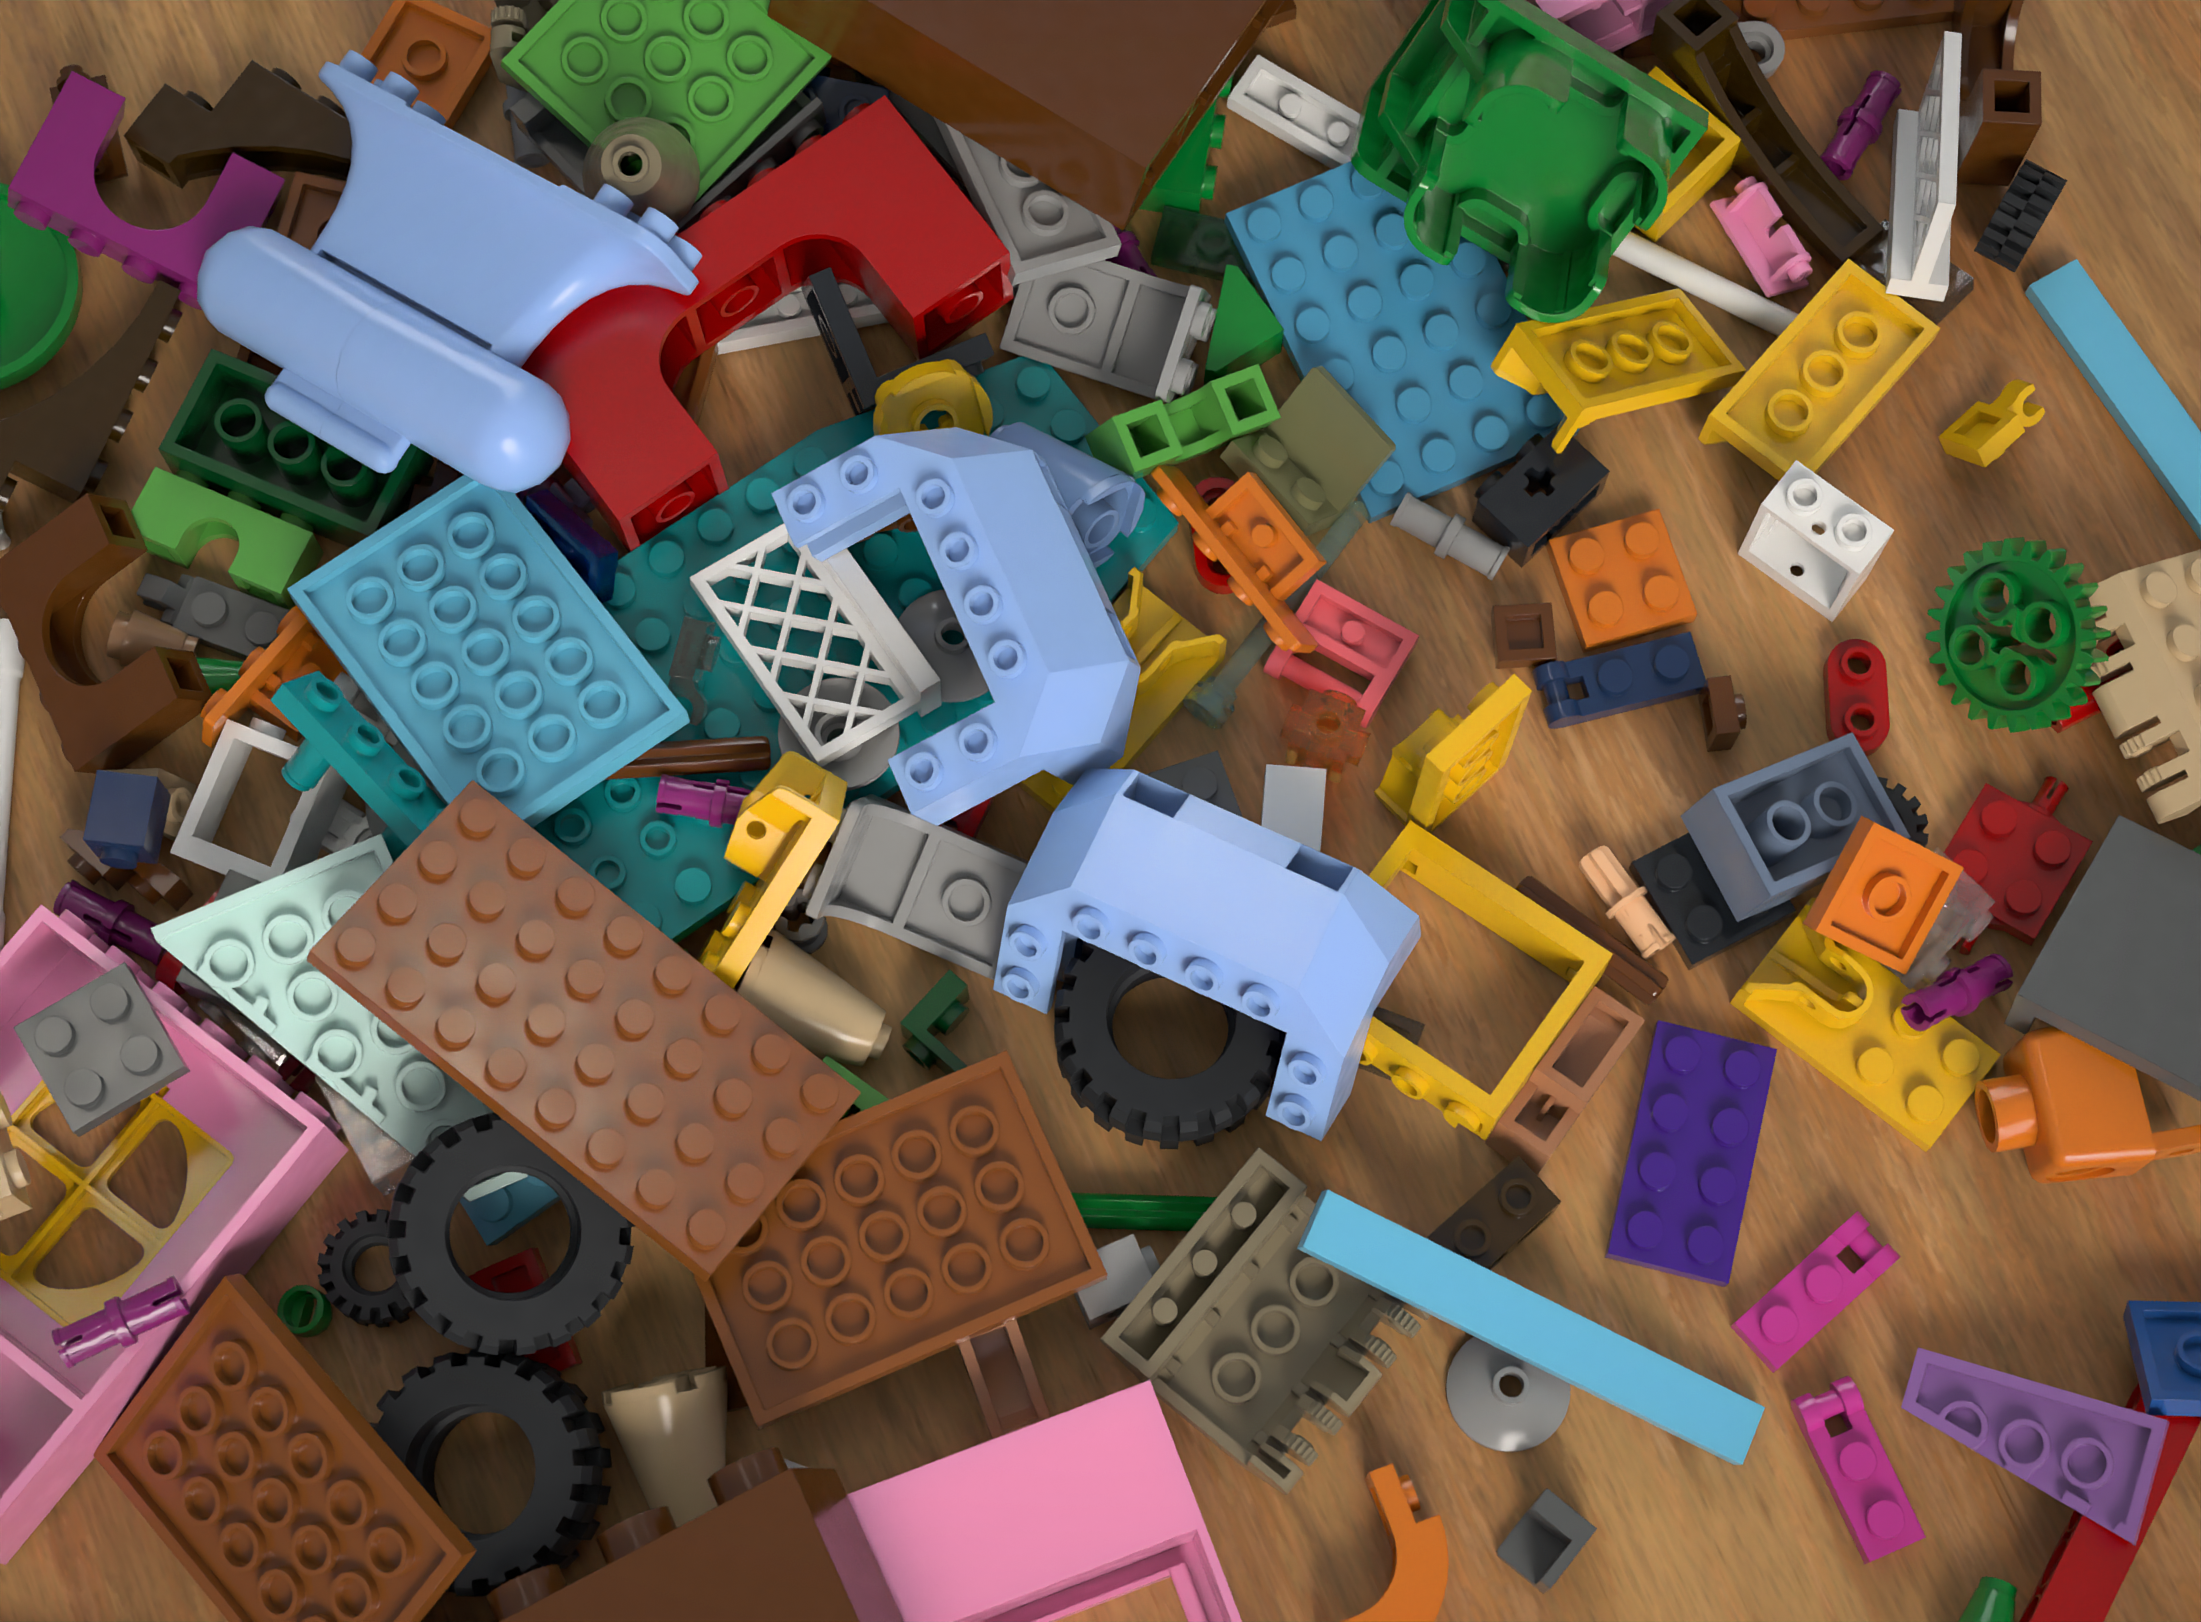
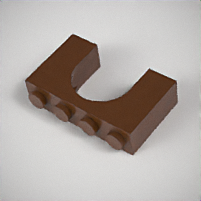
(1997, 104)
(45, 596)

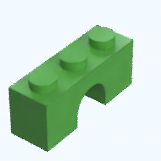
(1187, 426)
(182, 515)

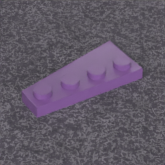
(2059, 1441)

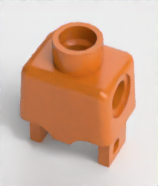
(2072, 1112)

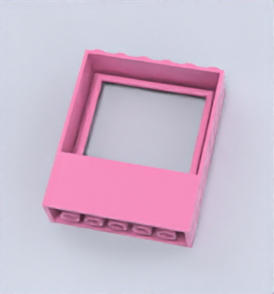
(1047, 1522)

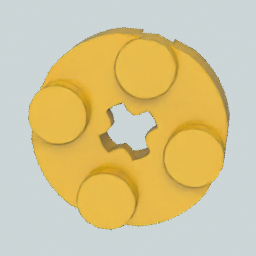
(932, 387)

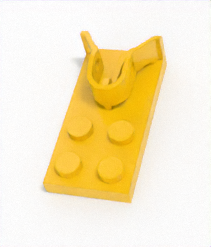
(1618, 359)
(1821, 374)
(1171, 662)
(1452, 757)
(778, 842)
(1848, 1024)

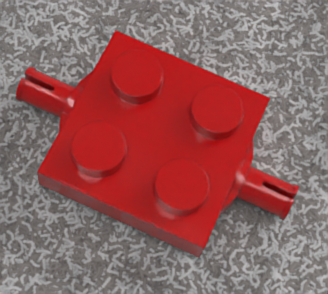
(2018, 857)

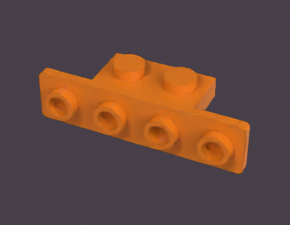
(1254, 543)
(290, 656)

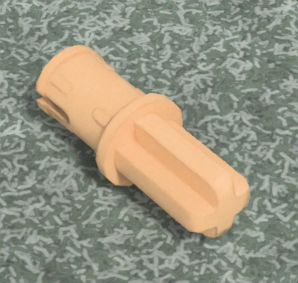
(1625, 901)

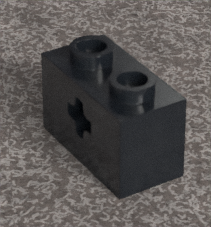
(1528, 522)

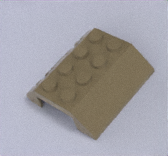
(1256, 1332)

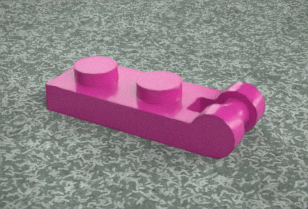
(1813, 1293)
(1857, 1471)

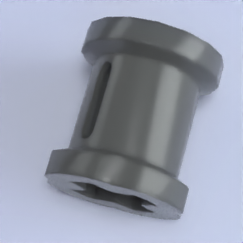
(810, 936)

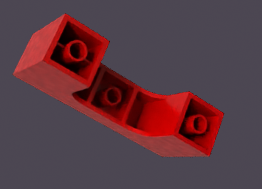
(847, 201)

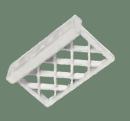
(1925, 182)
(866, 620)

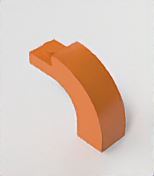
(1417, 1552)

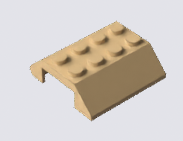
(2159, 626)

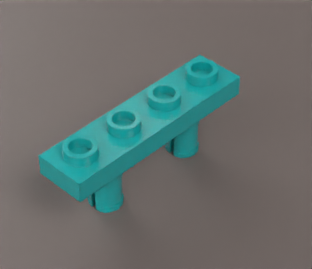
(358, 752)

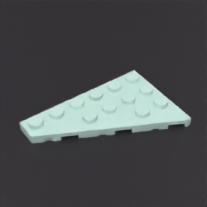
(255, 957)

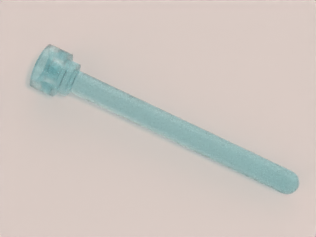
(1213, 699)

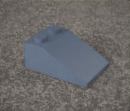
(1787, 824)

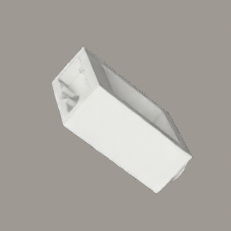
(1831, 562)
(307, 826)

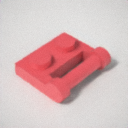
(1353, 639)

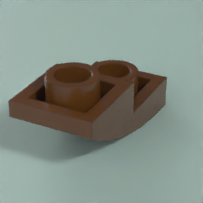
(148, 879)

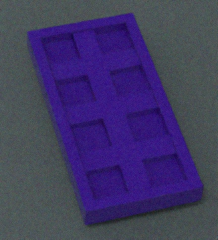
(1691, 1153)

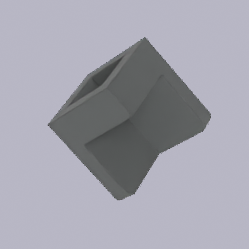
(1545, 1541)

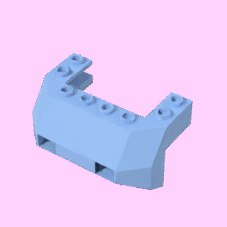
(1018, 590)
(1219, 913)

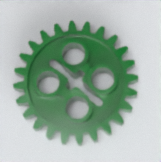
(2036, 587)

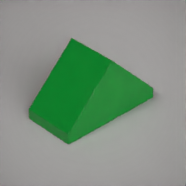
(1243, 329)

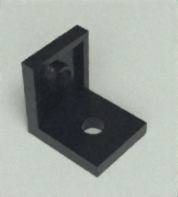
(849, 352)

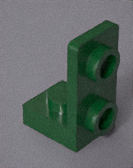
(937, 1012)

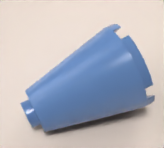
(1095, 493)

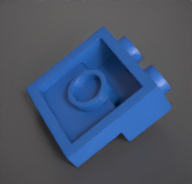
(2166, 1355)

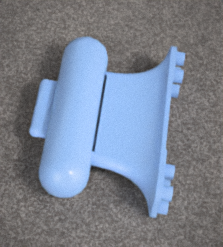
(431, 292)

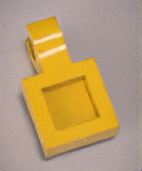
(1991, 428)

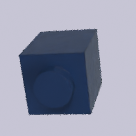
(126, 818)

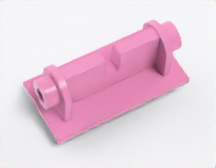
(1773, 256)

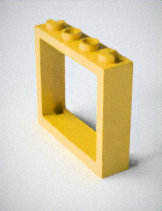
(1518, 922)

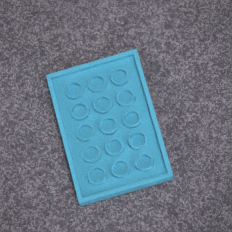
(488, 652)

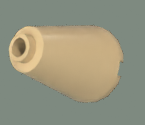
(813, 1003)
(674, 1436)

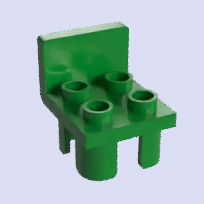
(1523, 145)

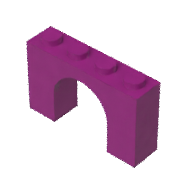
(60, 192)

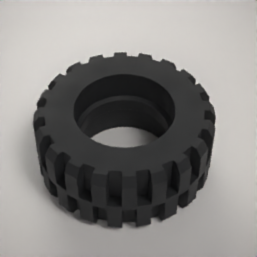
(1140, 1102)
(460, 1307)
(561, 1437)

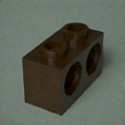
(1498, 1216)

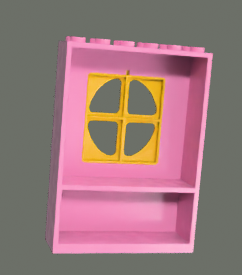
(248, 1174)

